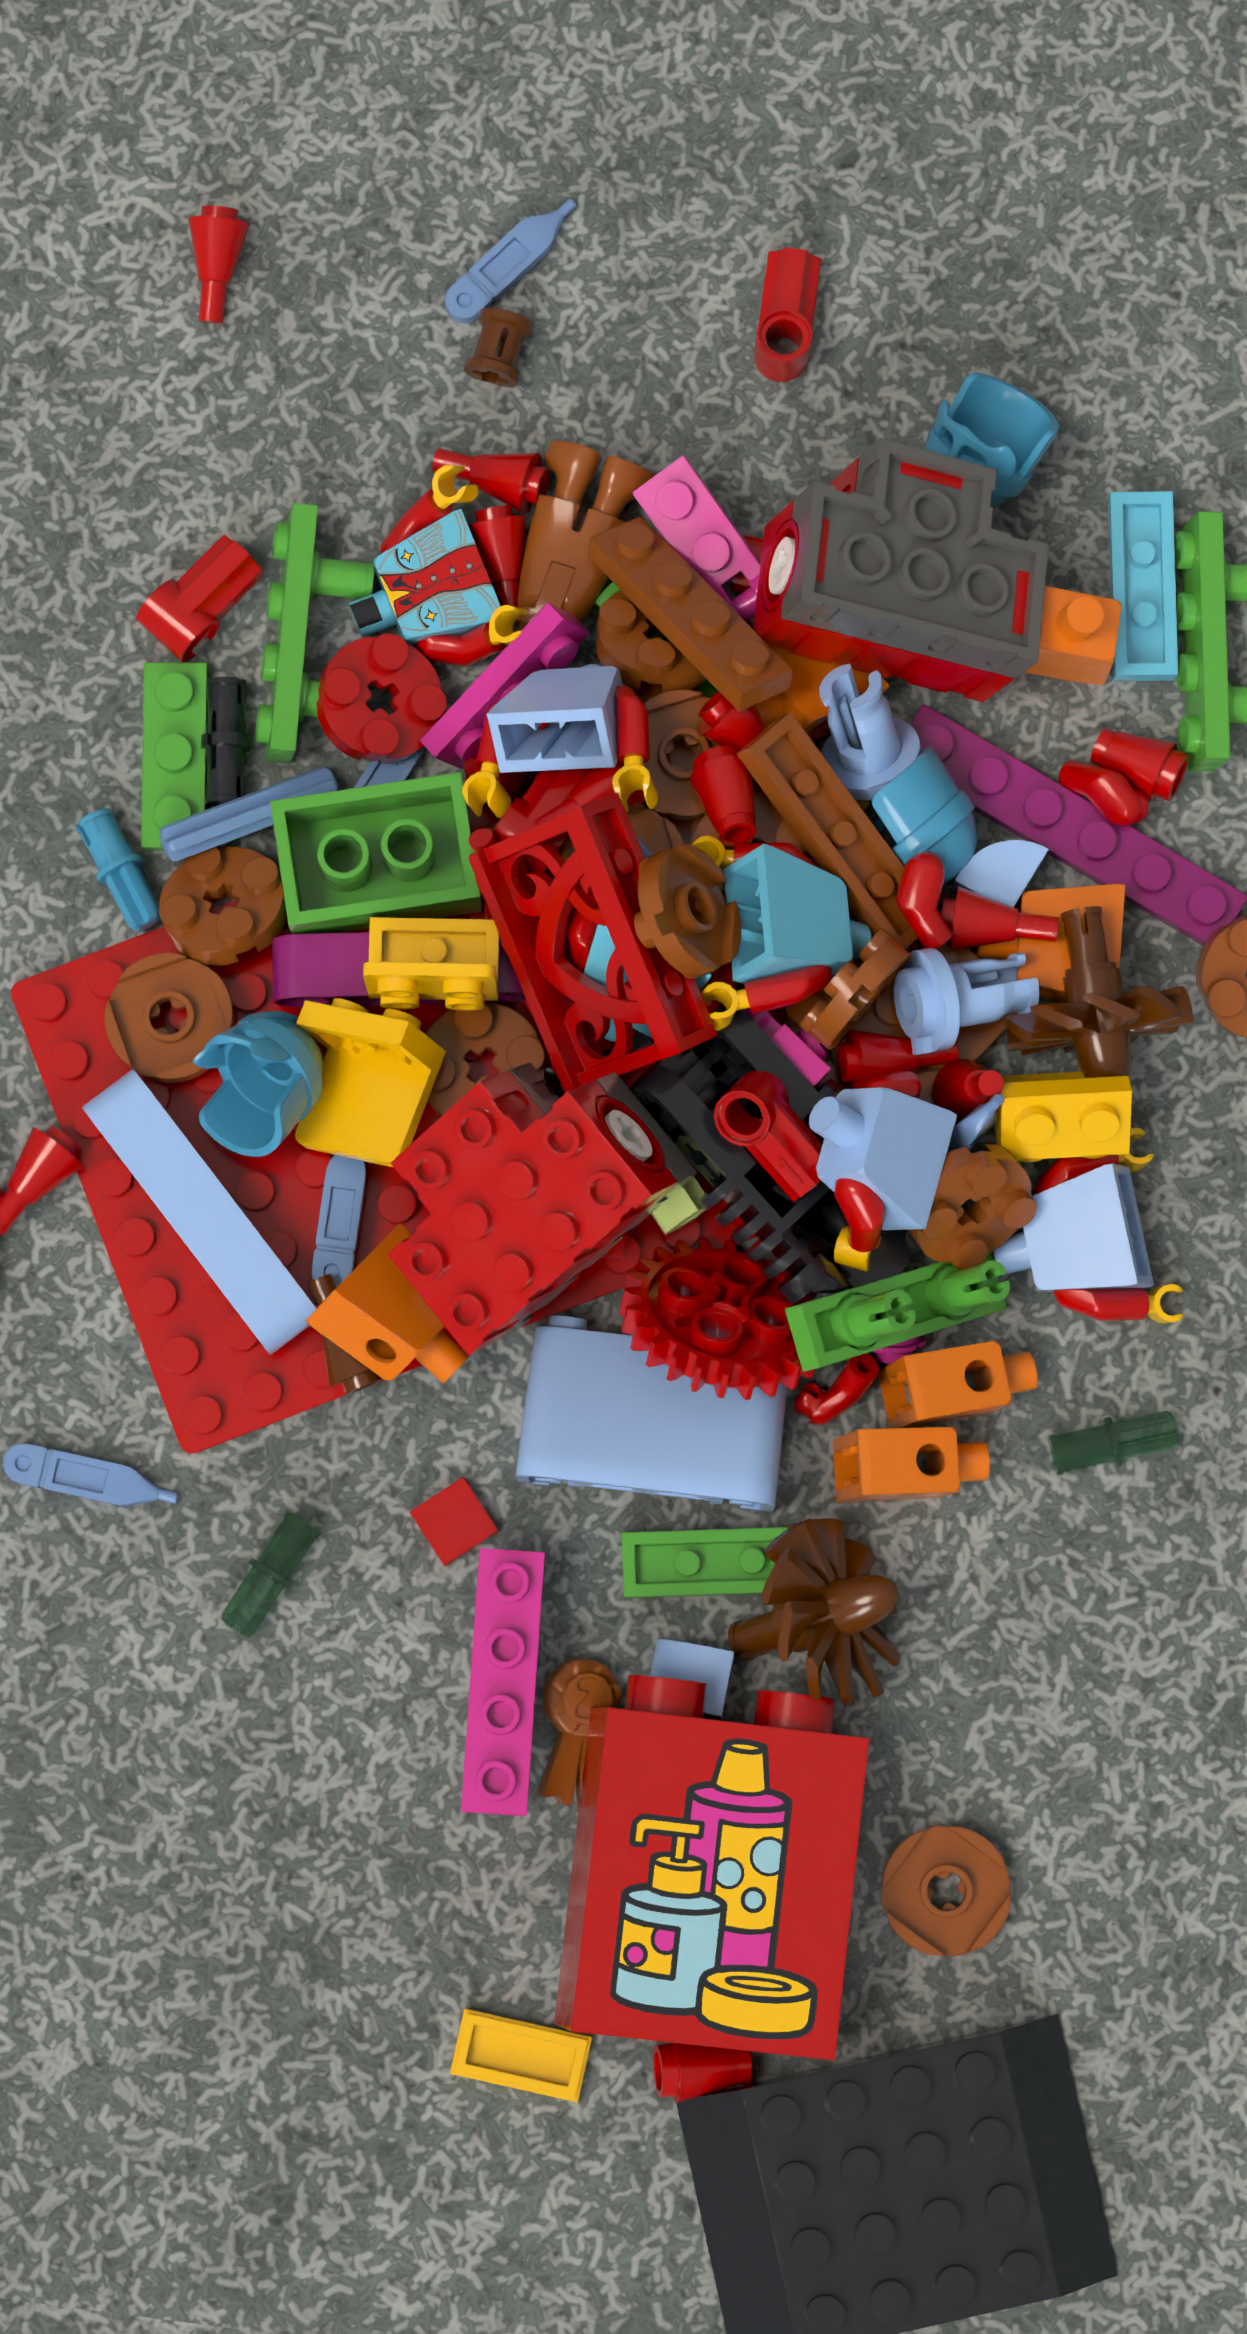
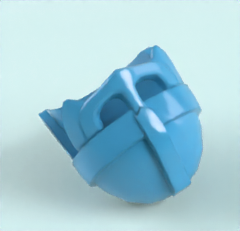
(994, 428)
(928, 815)
(268, 1083)

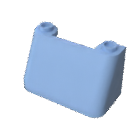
(624, 1427)

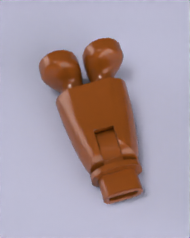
(559, 535)

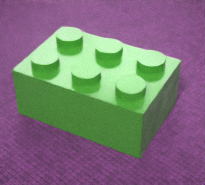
(375, 854)

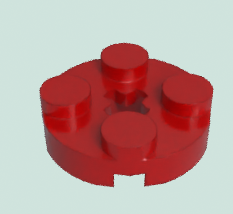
(390, 666)

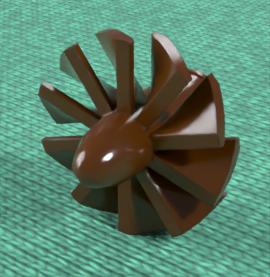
(1097, 1016)
(823, 1607)

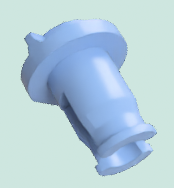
(865, 740)
(941, 997)

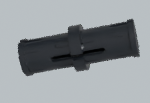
(225, 740)

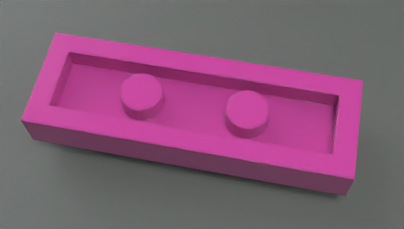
(544, 643)

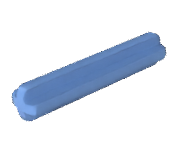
(239, 815)

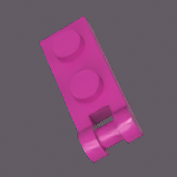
(701, 531)

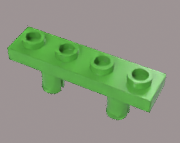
(288, 604)
(1204, 666)
(894, 1310)

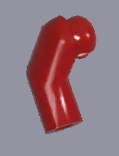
(1107, 791)
(919, 899)
(844, 1392)

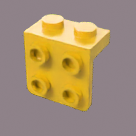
(432, 962)
(371, 1079)
(1064, 1116)

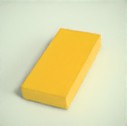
(521, 2055)

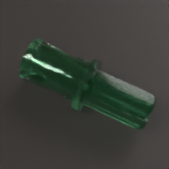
(1113, 1441)
(269, 1575)

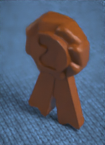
(567, 1703)

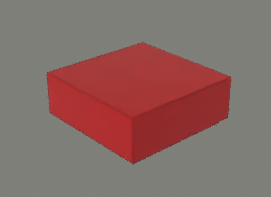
(454, 1521)

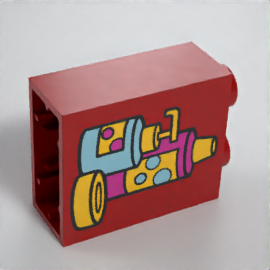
(712, 1873)

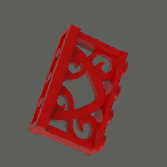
(533, 936)

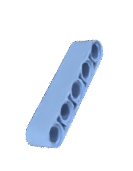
(201, 1211)

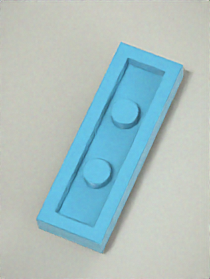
(1145, 584)

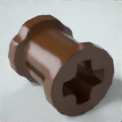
(511, 330)

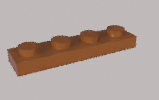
(690, 613)
(829, 823)

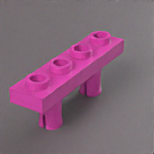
(503, 1682)

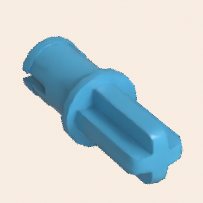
(119, 869)

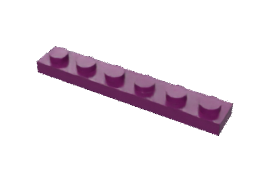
(1079, 833)

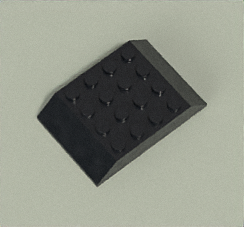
(899, 2187)

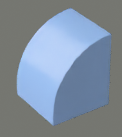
(1001, 870)
(696, 1664)

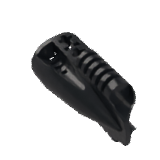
(800, 1233)

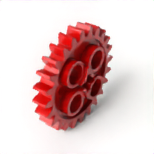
(712, 1319)

